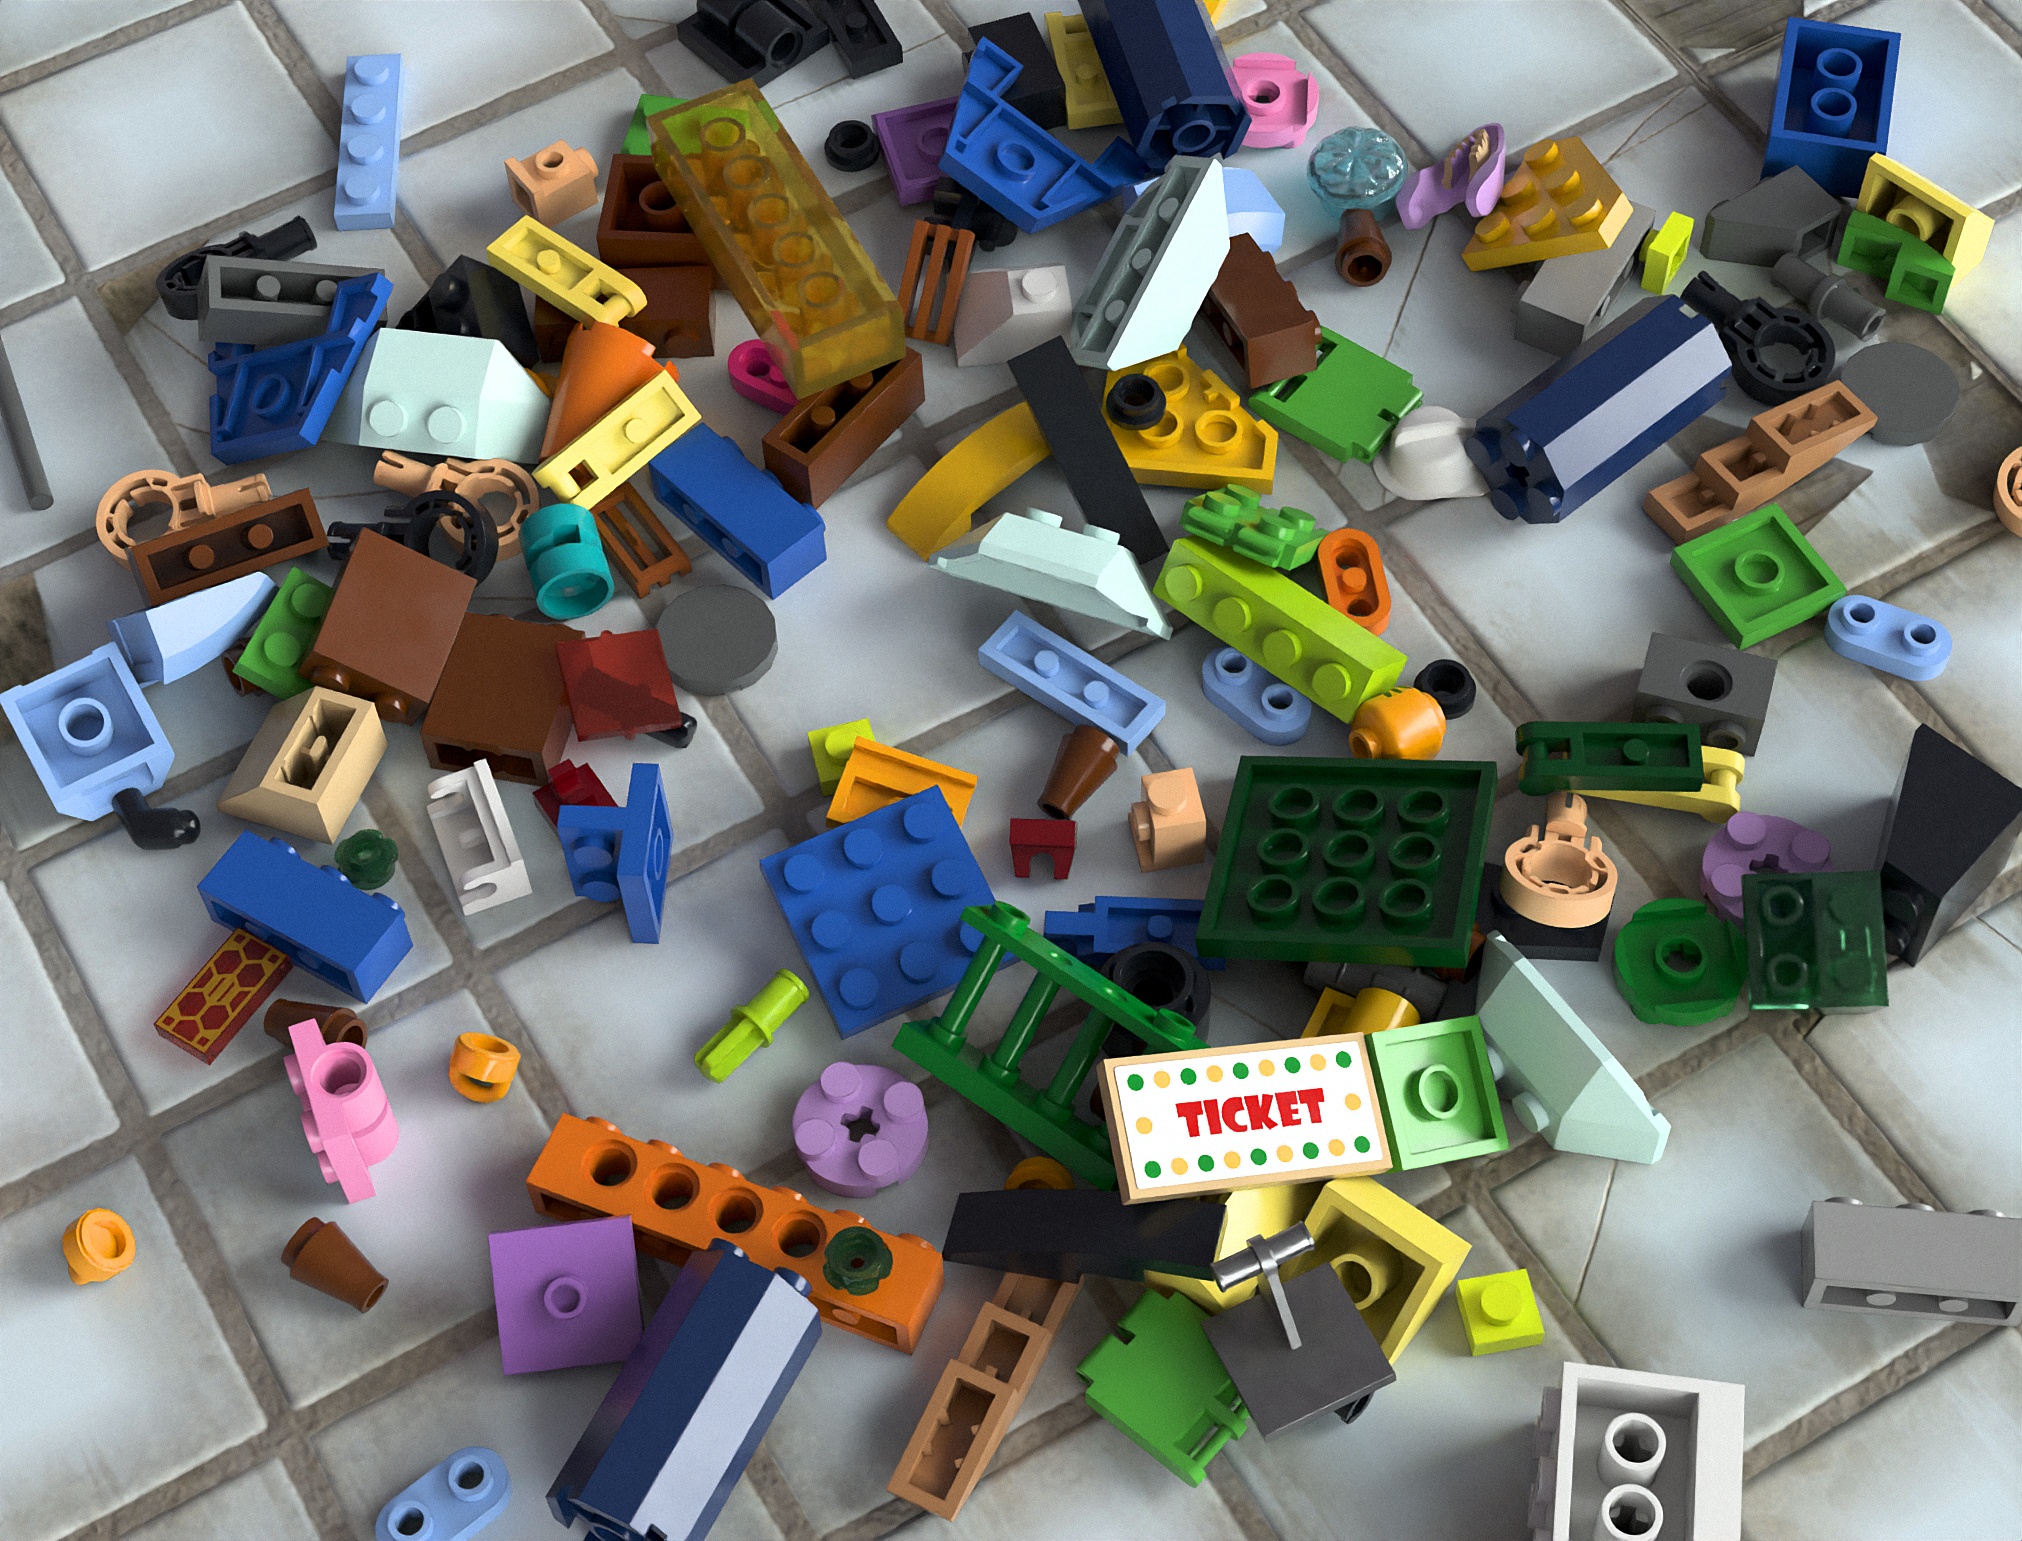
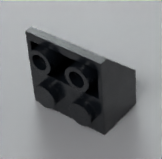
(476, 303)

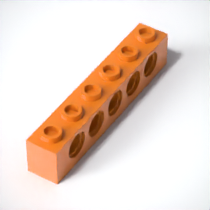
(586, 1151)

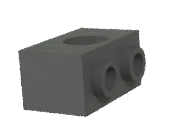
(1730, 681)

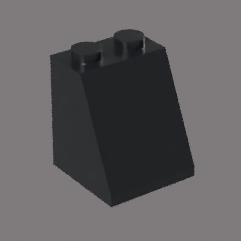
(1941, 841)

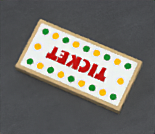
(1242, 1117)

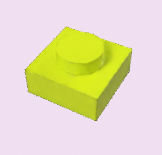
(1665, 252)
(832, 749)
(1499, 1312)

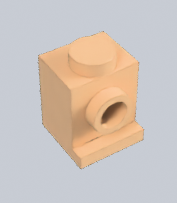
(553, 183)
(1168, 821)

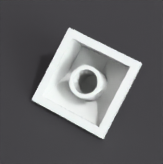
(1011, 312)

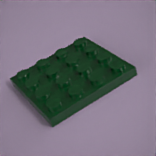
(1350, 861)

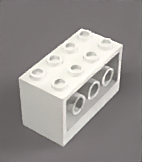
(1637, 1457)

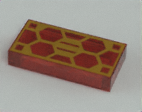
(223, 995)

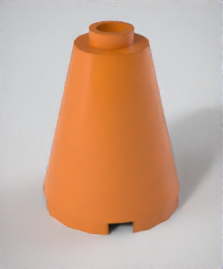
(594, 376)

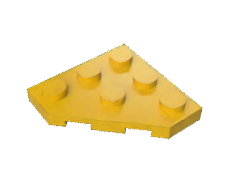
(1550, 209)
(1203, 435)

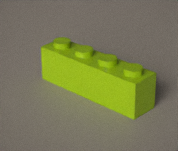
(1278, 625)

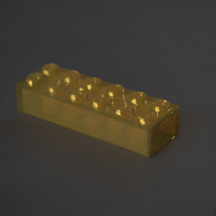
(776, 238)

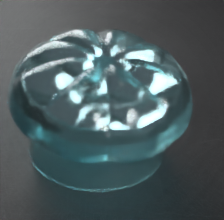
(1357, 171)

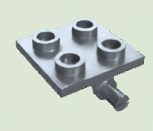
(1296, 1343)

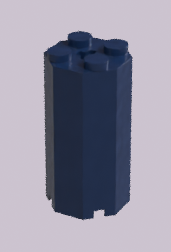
(1168, 78)
(1599, 410)
(690, 1402)

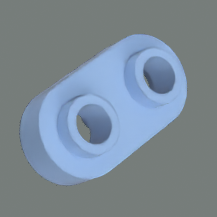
(1887, 637)
(1249, 697)
(444, 1506)

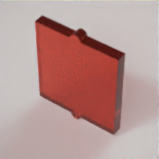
(618, 685)

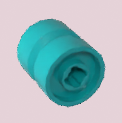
(565, 561)

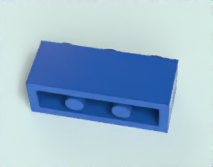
(739, 510)
(307, 914)

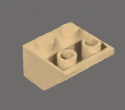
(307, 764)

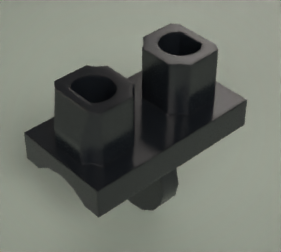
(970, 214)

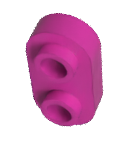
(771, 390)

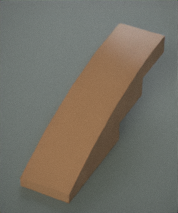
(1762, 463)
(981, 1393)

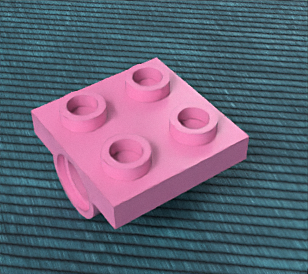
(343, 1108)

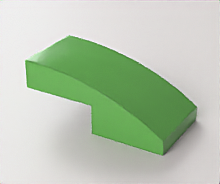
(1912, 267)

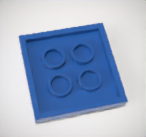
(882, 909)

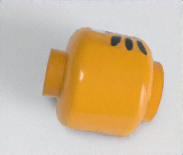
(1398, 726)

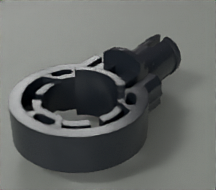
(180, 278)
(1755, 324)
(425, 510)

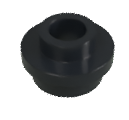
(851, 146)
(1136, 403)
(1449, 677)

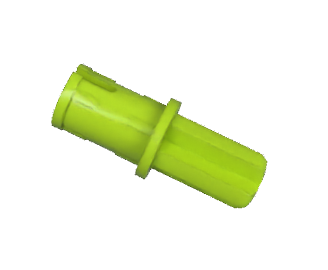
(751, 1026)

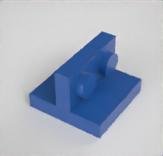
(623, 851)

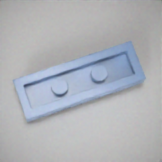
(1071, 681)

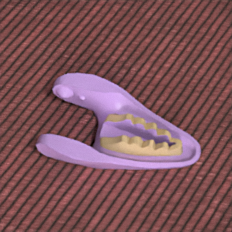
(1468, 175)

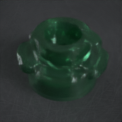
(371, 871)
(852, 1244)

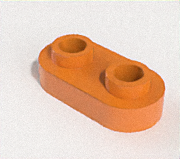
(1358, 588)

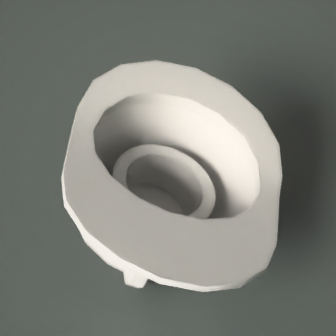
(1430, 457)

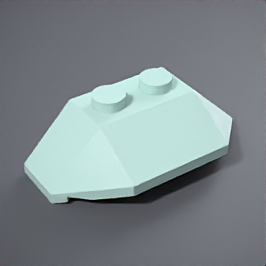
(1154, 269)
(441, 399)
(1057, 568)
(1557, 1068)

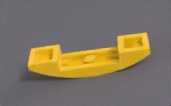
(965, 479)

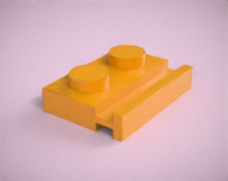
(885, 775)

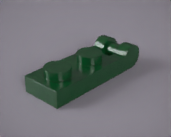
(1609, 757)

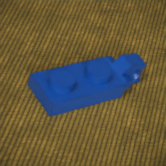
(1118, 922)

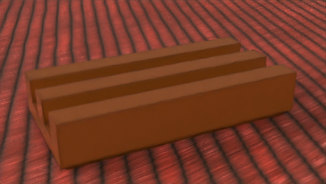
(912, 273)
(655, 571)

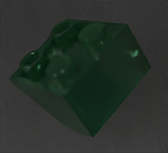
(1815, 943)

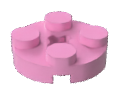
(1290, 97)

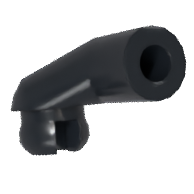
(157, 826)

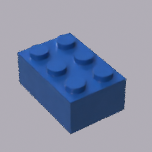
(1831, 103)

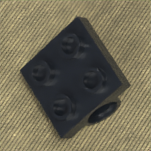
(752, 37)

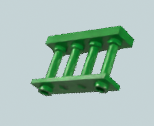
(993, 1078)

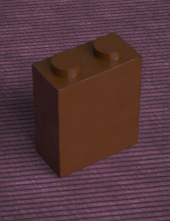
(387, 627)
(501, 700)

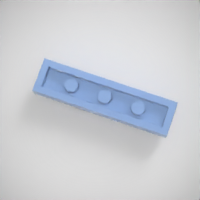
(369, 142)

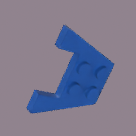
(1017, 162)
(286, 393)

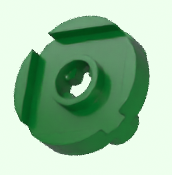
(1672, 996)

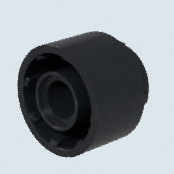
(1158, 976)

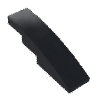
(1085, 448)
(1085, 1231)

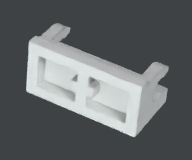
(477, 839)

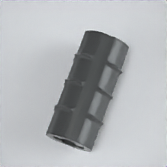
(1417, 987)

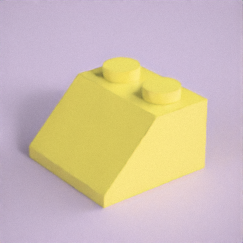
(1925, 211)
(1384, 1254)

